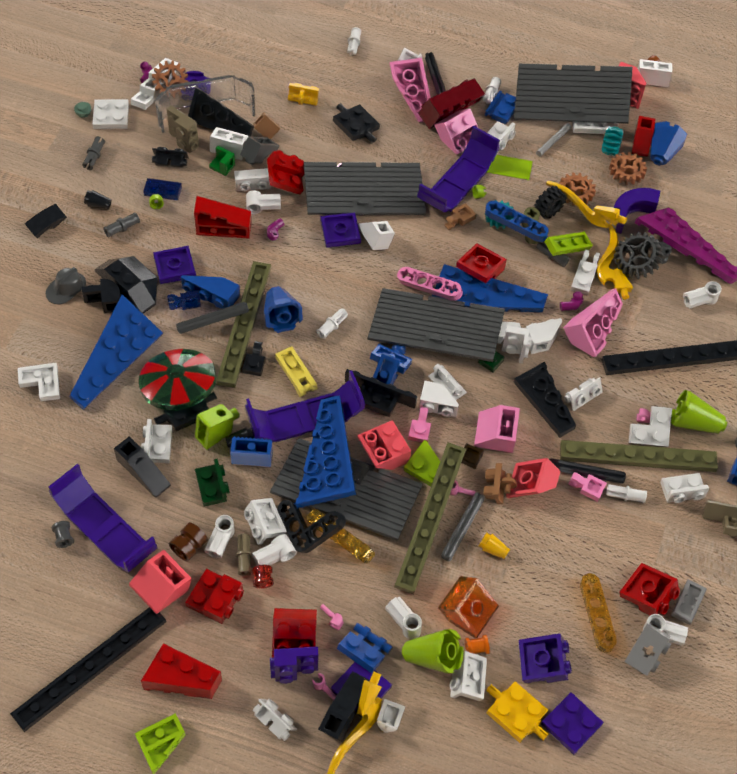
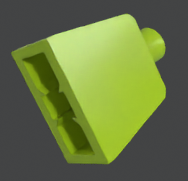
(214, 425)

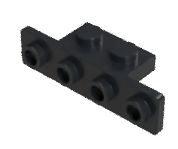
(381, 396)

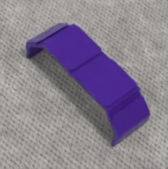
(463, 173)
(300, 417)
(99, 521)

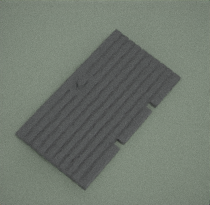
(573, 93)
(363, 188)
(436, 324)
(380, 501)

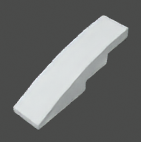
(147, 92)

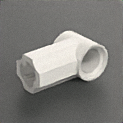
(257, 202)
(704, 295)
(219, 537)
(279, 550)
(403, 617)
(677, 632)

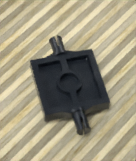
(356, 122)
(185, 417)

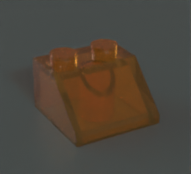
(468, 606)

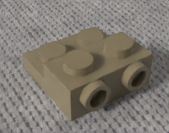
(183, 129)

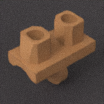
(502, 483)

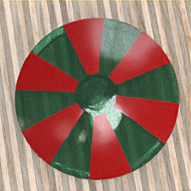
(177, 379)

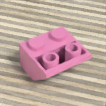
(456, 129)
(497, 428)

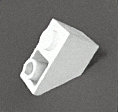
(377, 234)
(543, 334)
(438, 399)

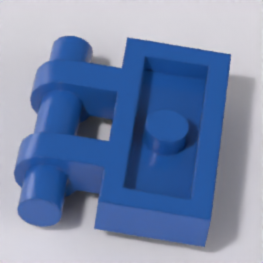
(362, 652)

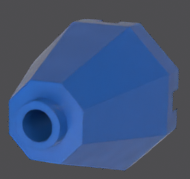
(666, 142)
(281, 310)

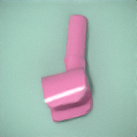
(457, 489)
(336, 619)
(322, 686)

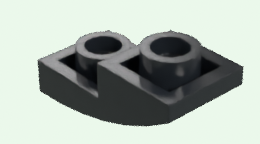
(45, 219)

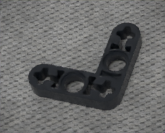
(308, 533)

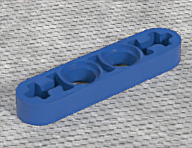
(518, 218)

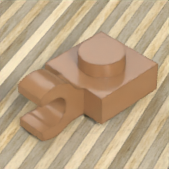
(462, 215)

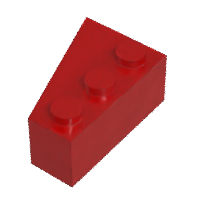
(221, 219)
(181, 674)

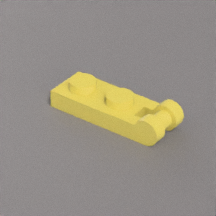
(296, 371)

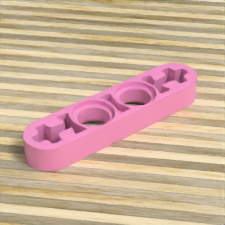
(430, 282)

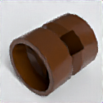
(186, 544)

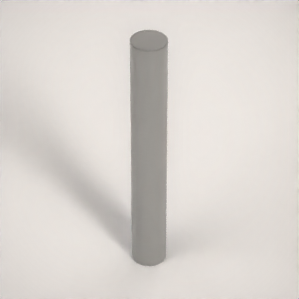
(553, 139)

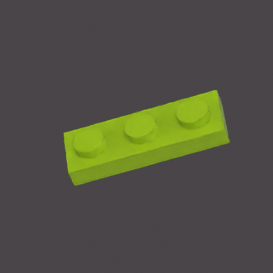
(568, 243)

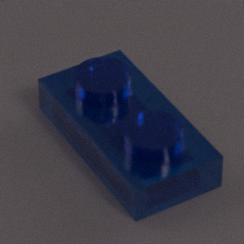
(166, 189)

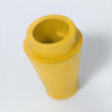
(492, 545)

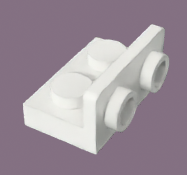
(503, 133)
(252, 179)
(517, 342)
(157, 442)
(684, 488)
(264, 519)
(469, 678)

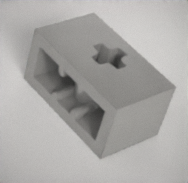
(639, 659)

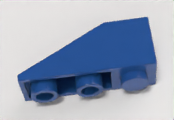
(216, 290)

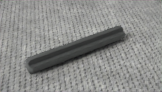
(212, 317)
(462, 527)

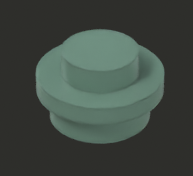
(82, 109)

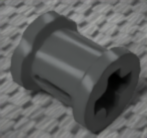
(62, 534)

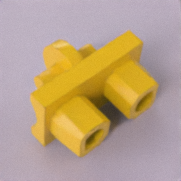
(303, 94)

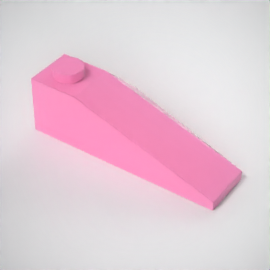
(412, 83)
(593, 324)

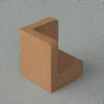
(266, 126)

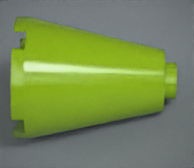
(697, 414)
(435, 651)

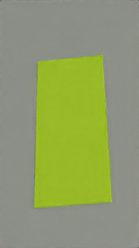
(511, 167)

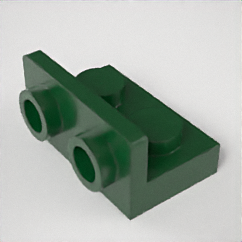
(211, 484)

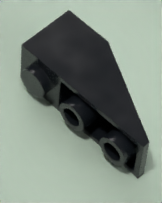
(140, 466)
(343, 708)

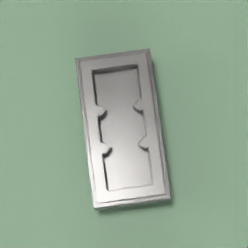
(688, 602)

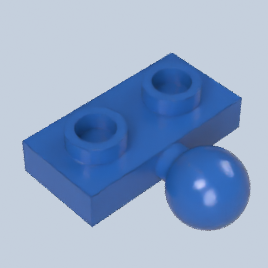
(395, 351)

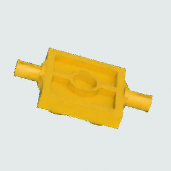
(517, 712)

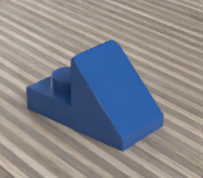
(387, 369)

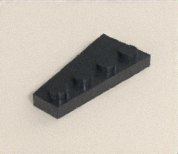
(213, 114)
(546, 399)

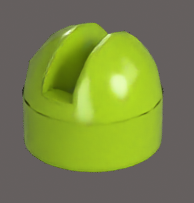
(478, 191)
(153, 205)

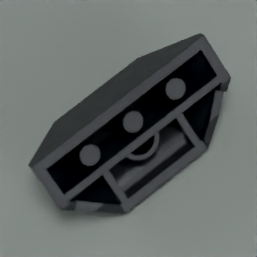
(133, 279)

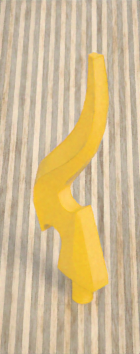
(599, 215)
(616, 275)
(369, 709)

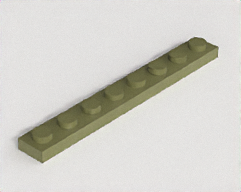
(243, 325)
(638, 456)
(430, 518)

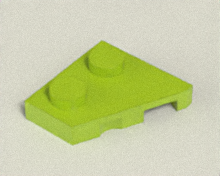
(423, 464)
(160, 740)

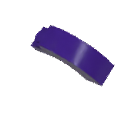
(636, 201)

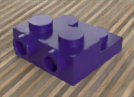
(544, 659)
(292, 660)

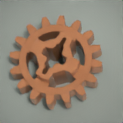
(163, 77)
(629, 168)
(580, 186)

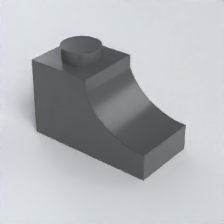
(257, 149)

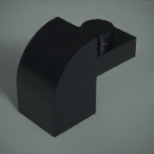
(106, 292)

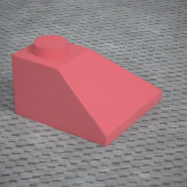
(534, 477)

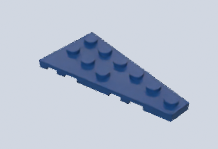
(494, 292)
(120, 345)
(328, 461)

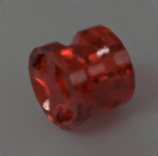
(262, 576)

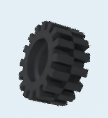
(550, 202)

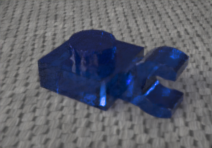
(187, 300)

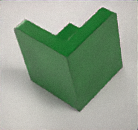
(223, 161)

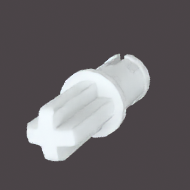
(354, 41)
(492, 89)
(332, 323)
(626, 493)

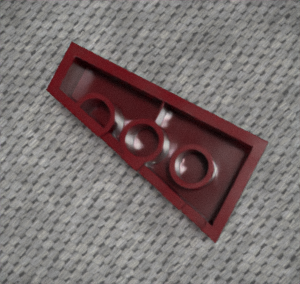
(451, 101)

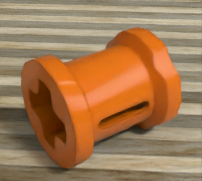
(477, 645)

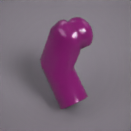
(146, 68)
(272, 229)
(574, 303)

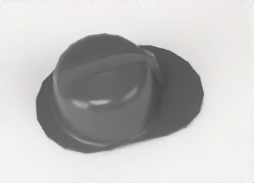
(65, 286)

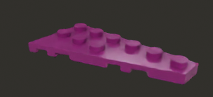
(688, 242)

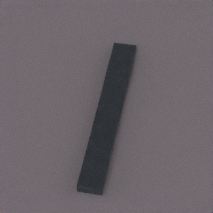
(87, 669)

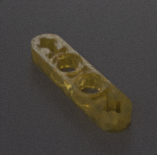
(345, 539)
(598, 612)

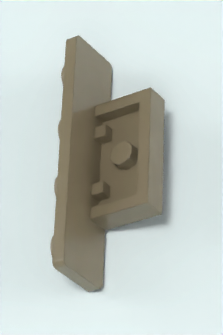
(724, 513)

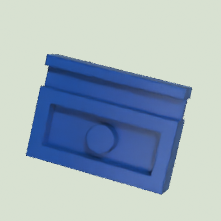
(501, 107)

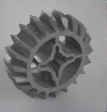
(639, 264)

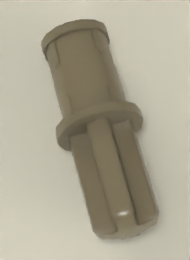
(244, 555)

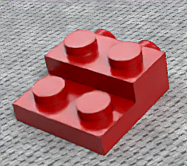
(286, 172)
(482, 263)
(650, 590)
(215, 596)

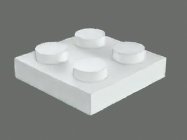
(111, 114)

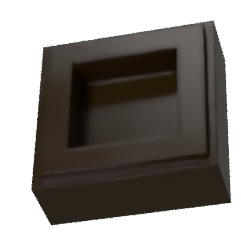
(472, 456)

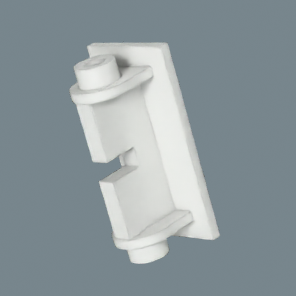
(442, 376)
(588, 391)
(281, 723)

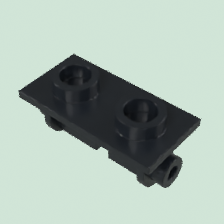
(176, 156)

